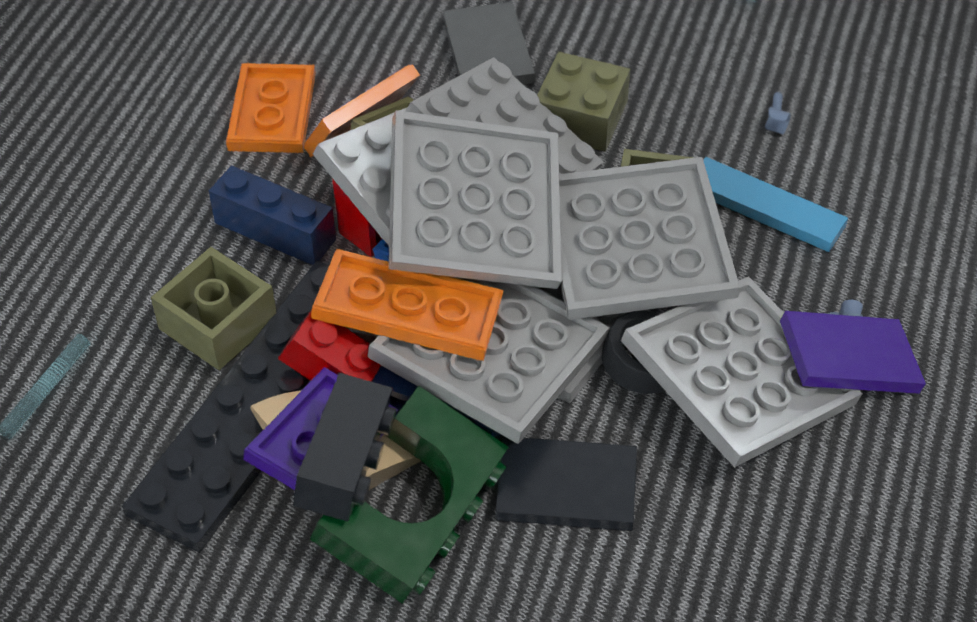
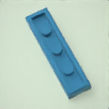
(774, 206)

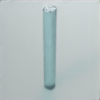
(44, 386)

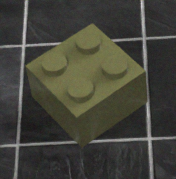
(586, 96)
(214, 307)

